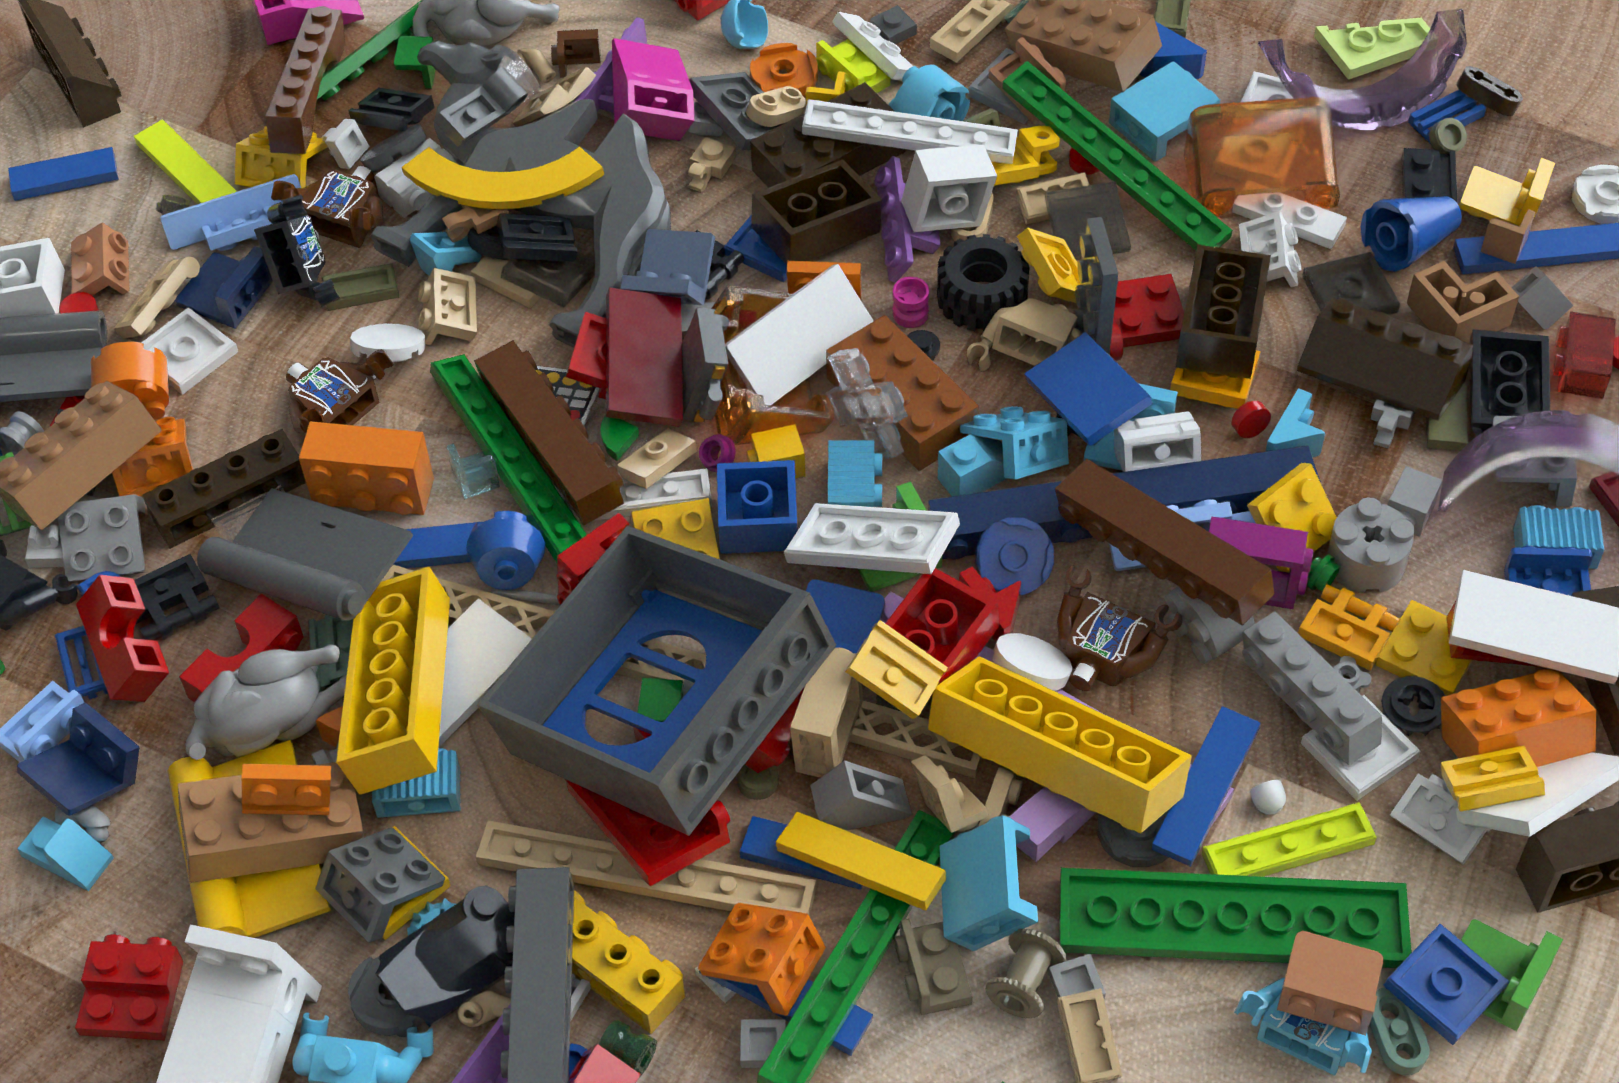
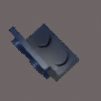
(227, 287)
(87, 766)

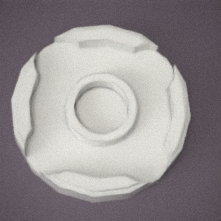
(1597, 194)
(395, 339)
(1033, 659)

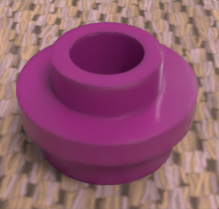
(710, 448)

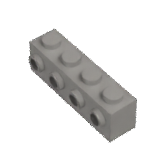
(1312, 688)

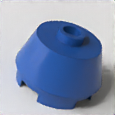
(505, 550)

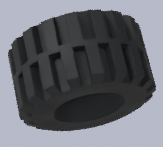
(980, 261)

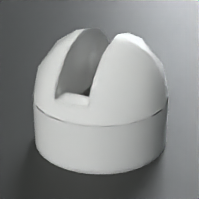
(1269, 797)

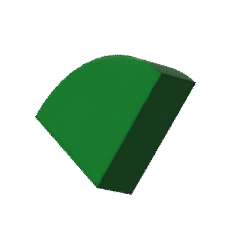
(617, 436)

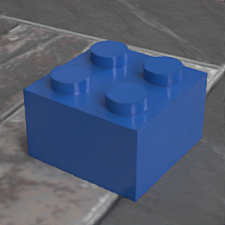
(756, 506)

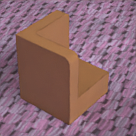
(1506, 239)

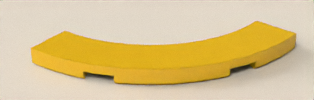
(502, 189)

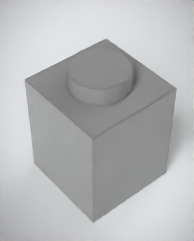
(1415, 497)

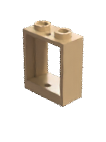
(826, 716)

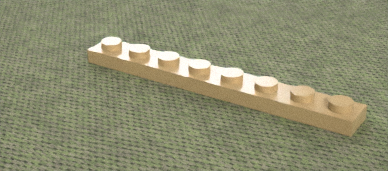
(604, 866)

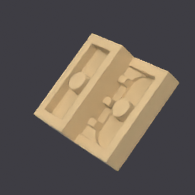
(554, 97)

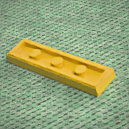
(861, 860)

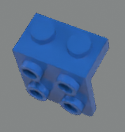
(847, 612)

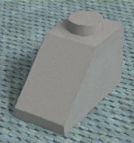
(859, 797)

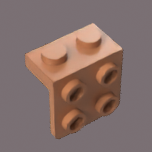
(1331, 982)

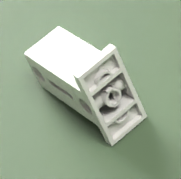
(236, 1011)

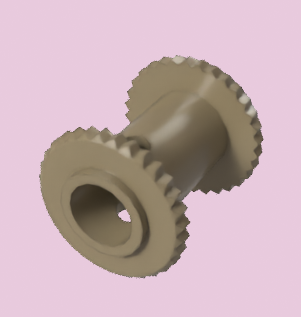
(1033, 957)

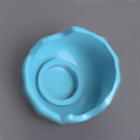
(744, 24)

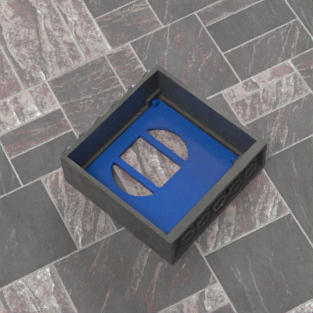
(759, 650)

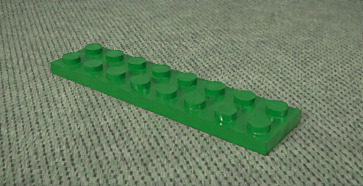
(1226, 915)

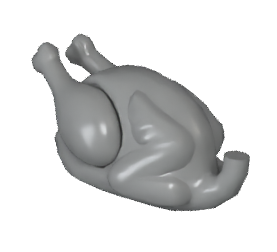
(479, 20)
(263, 701)

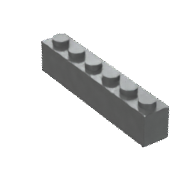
(539, 977)

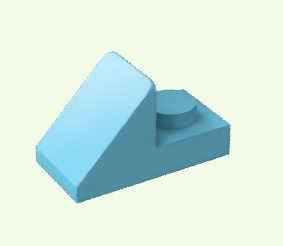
(439, 252)
(1294, 427)
(66, 852)

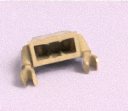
(1026, 333)

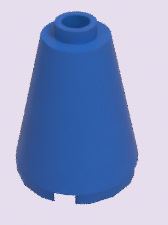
(1407, 228)

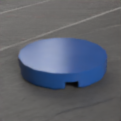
(1015, 552)

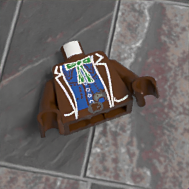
(339, 204)
(334, 390)
(1107, 639)

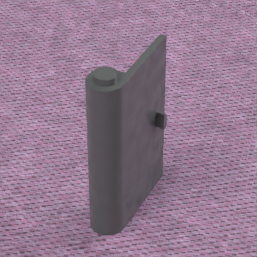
(49, 354)
(307, 554)

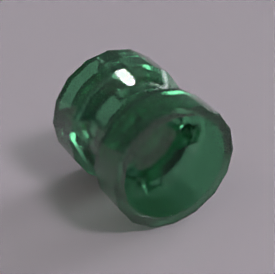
(628, 1047)

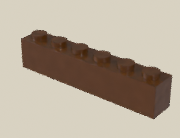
(550, 432)
(1165, 542)

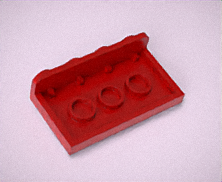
(648, 844)

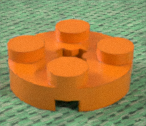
(800, 68)

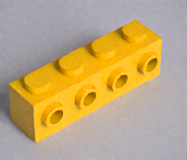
(623, 968)

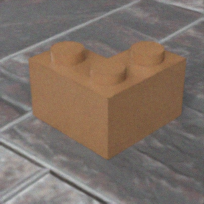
(1456, 308)

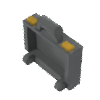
(703, 365)

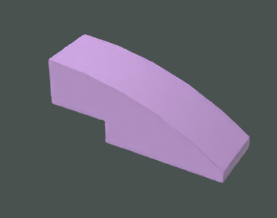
(1050, 819)

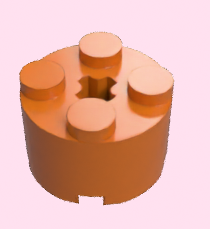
(135, 371)

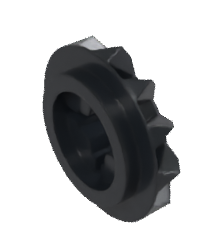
(1398, 698)

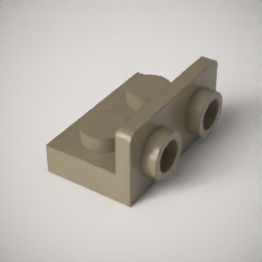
(935, 968)

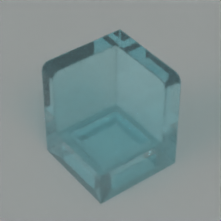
(473, 473)

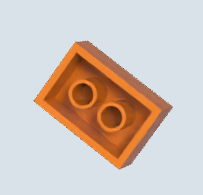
(367, 468)
(1527, 710)

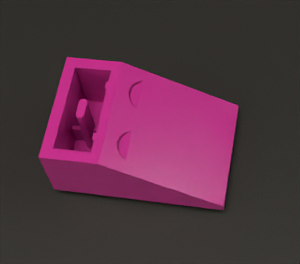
(283, 18)
(652, 89)

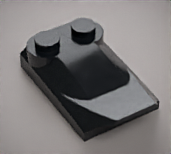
(1507, 376)
(450, 957)

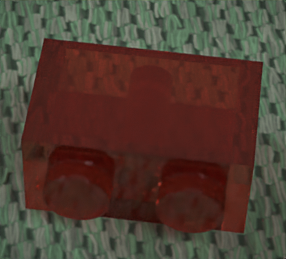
(1585, 355)

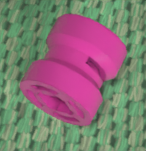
(910, 302)

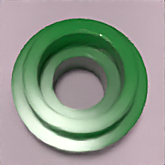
(1322, 572)

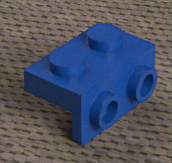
(1550, 568)

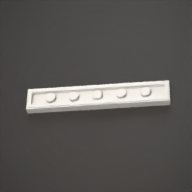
(905, 129)

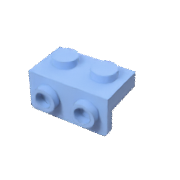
(40, 723)

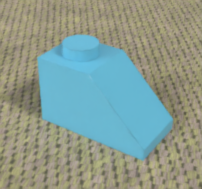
(971, 465)

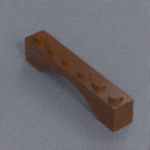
(294, 101)

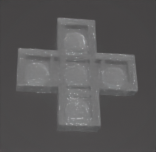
(866, 403)

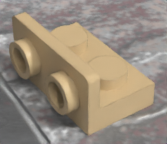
(448, 306)
(947, 798)

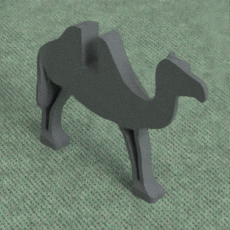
(615, 206)

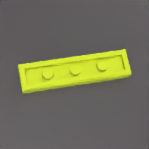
(182, 163)
(1292, 843)

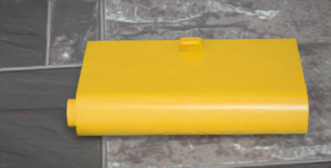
(257, 901)

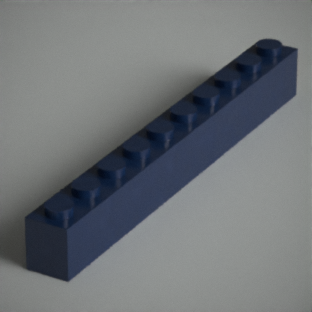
(1221, 479)

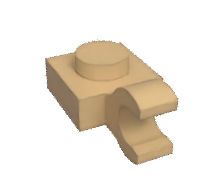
(710, 160)

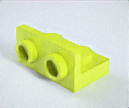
(850, 59)

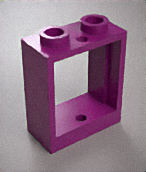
(1272, 547)

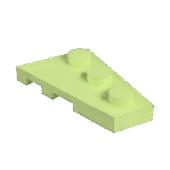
(1372, 48)

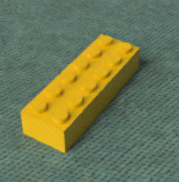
(395, 683)
(1059, 743)

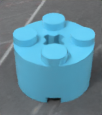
(931, 94)

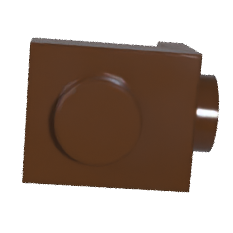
(575, 48)

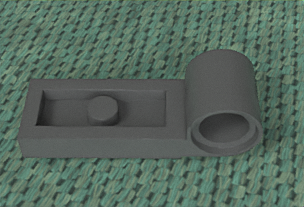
(481, 108)

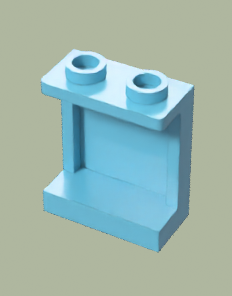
(1158, 108)
(983, 884)

